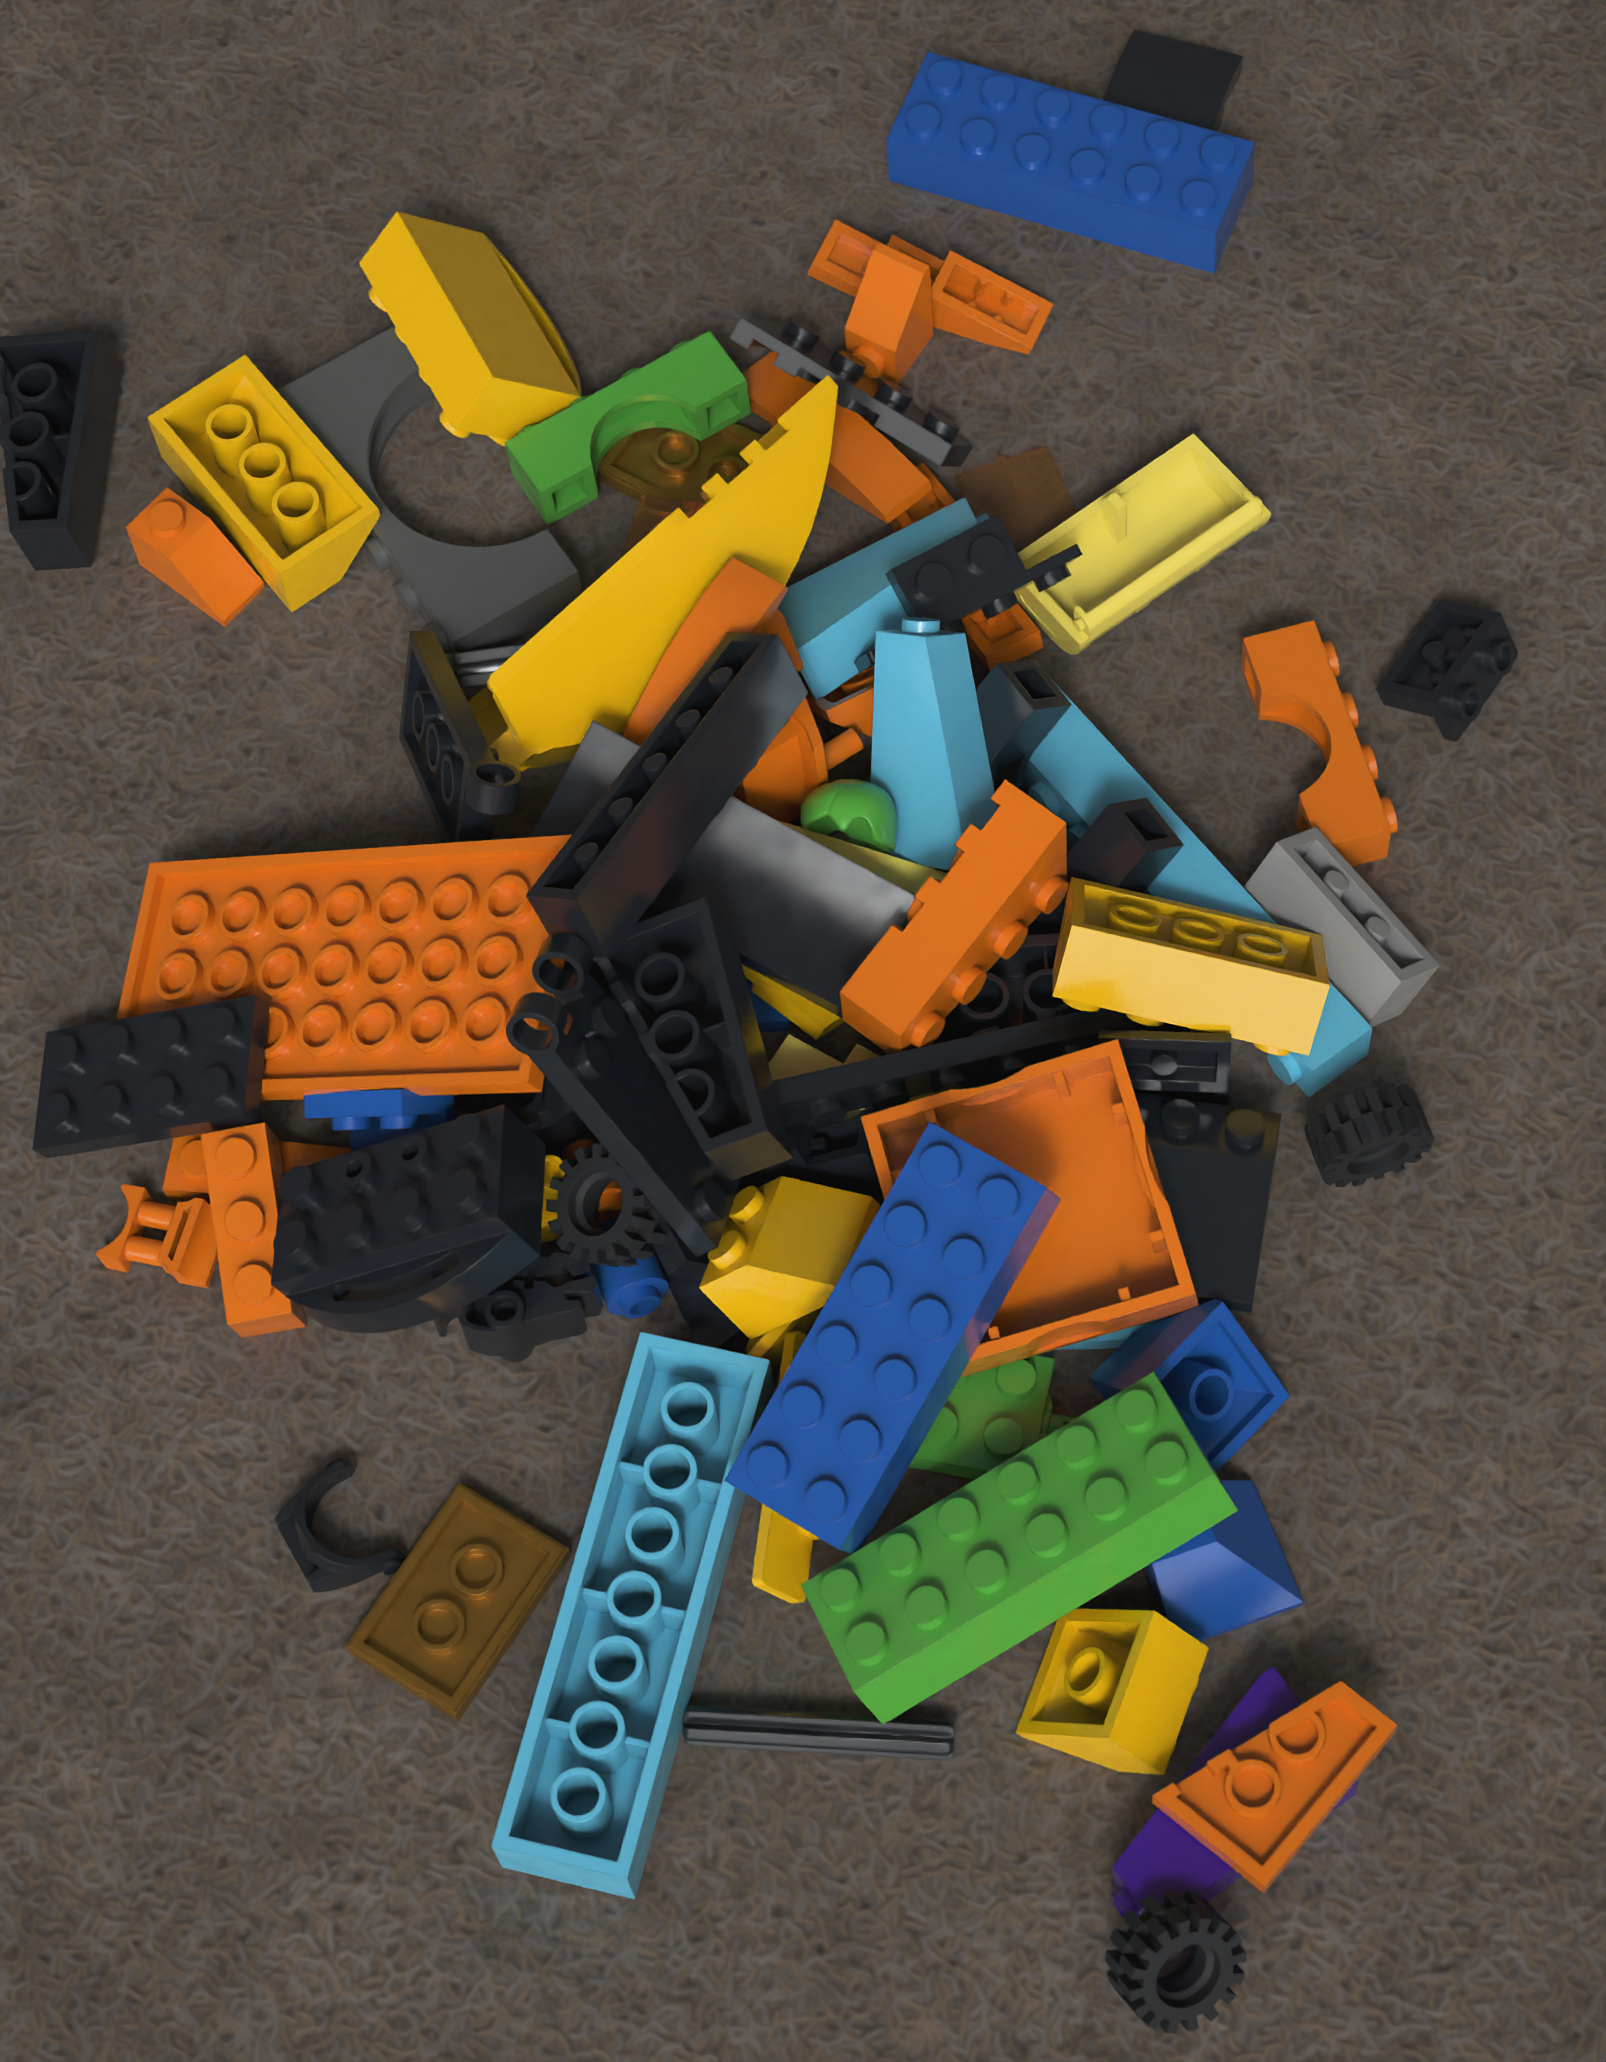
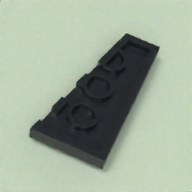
(801, 355)

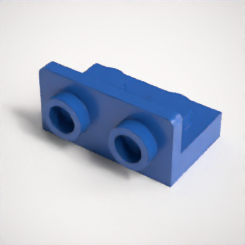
(379, 1114)

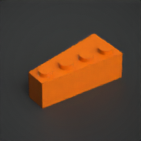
(960, 925)

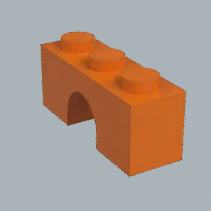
(244, 1195)

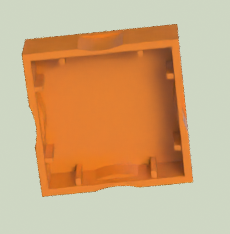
(1111, 1242)

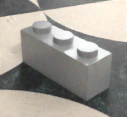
(1365, 944)

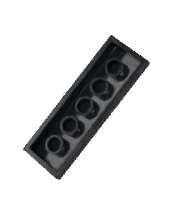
(790, 901)

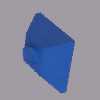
(1206, 1370)
(1225, 1573)

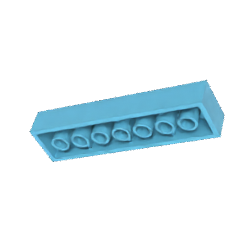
(633, 1619)

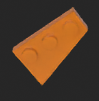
(1279, 1786)

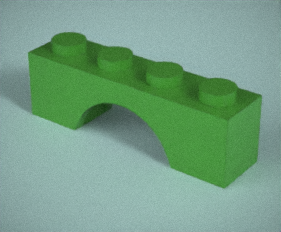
(686, 390)

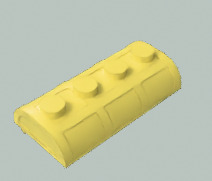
(1139, 543)

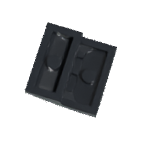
(1174, 79)
(1176, 1063)

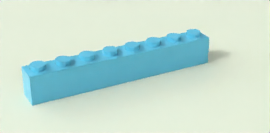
(1079, 774)

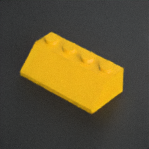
(265, 481)
(1190, 967)

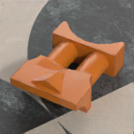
(188, 1245)

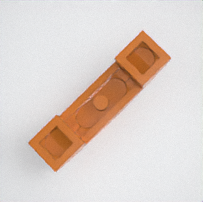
(734, 602)

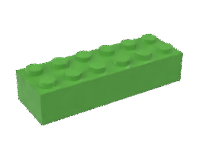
(1017, 1548)

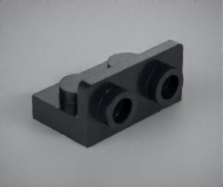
(1451, 666)

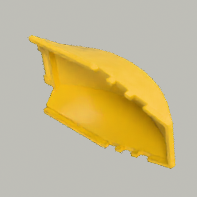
(614, 634)

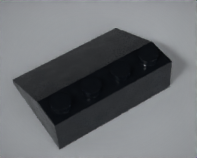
(1218, 1186)

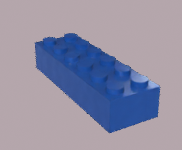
(1070, 161)
(893, 1339)

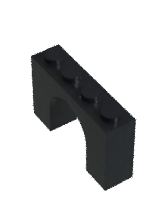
(1127, 840)

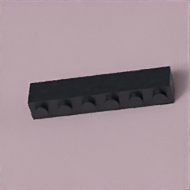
(669, 792)

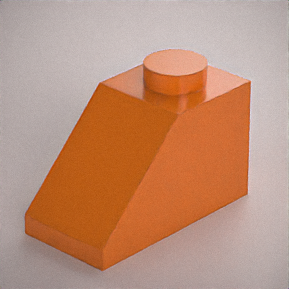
(890, 314)
(193, 557)

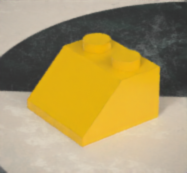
(784, 1251)
(1114, 1688)

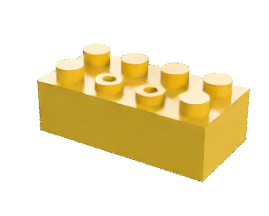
(470, 327)

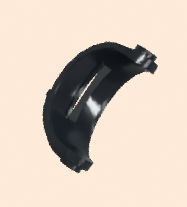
(320, 1566)

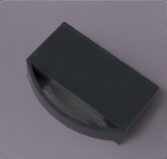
(411, 1223)

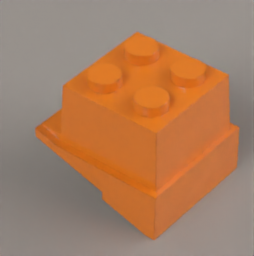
(796, 757)

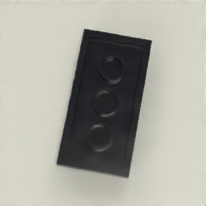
(152, 1077)

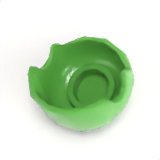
(854, 808)

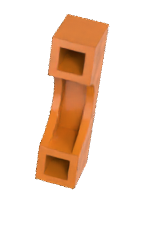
(1296, 684)

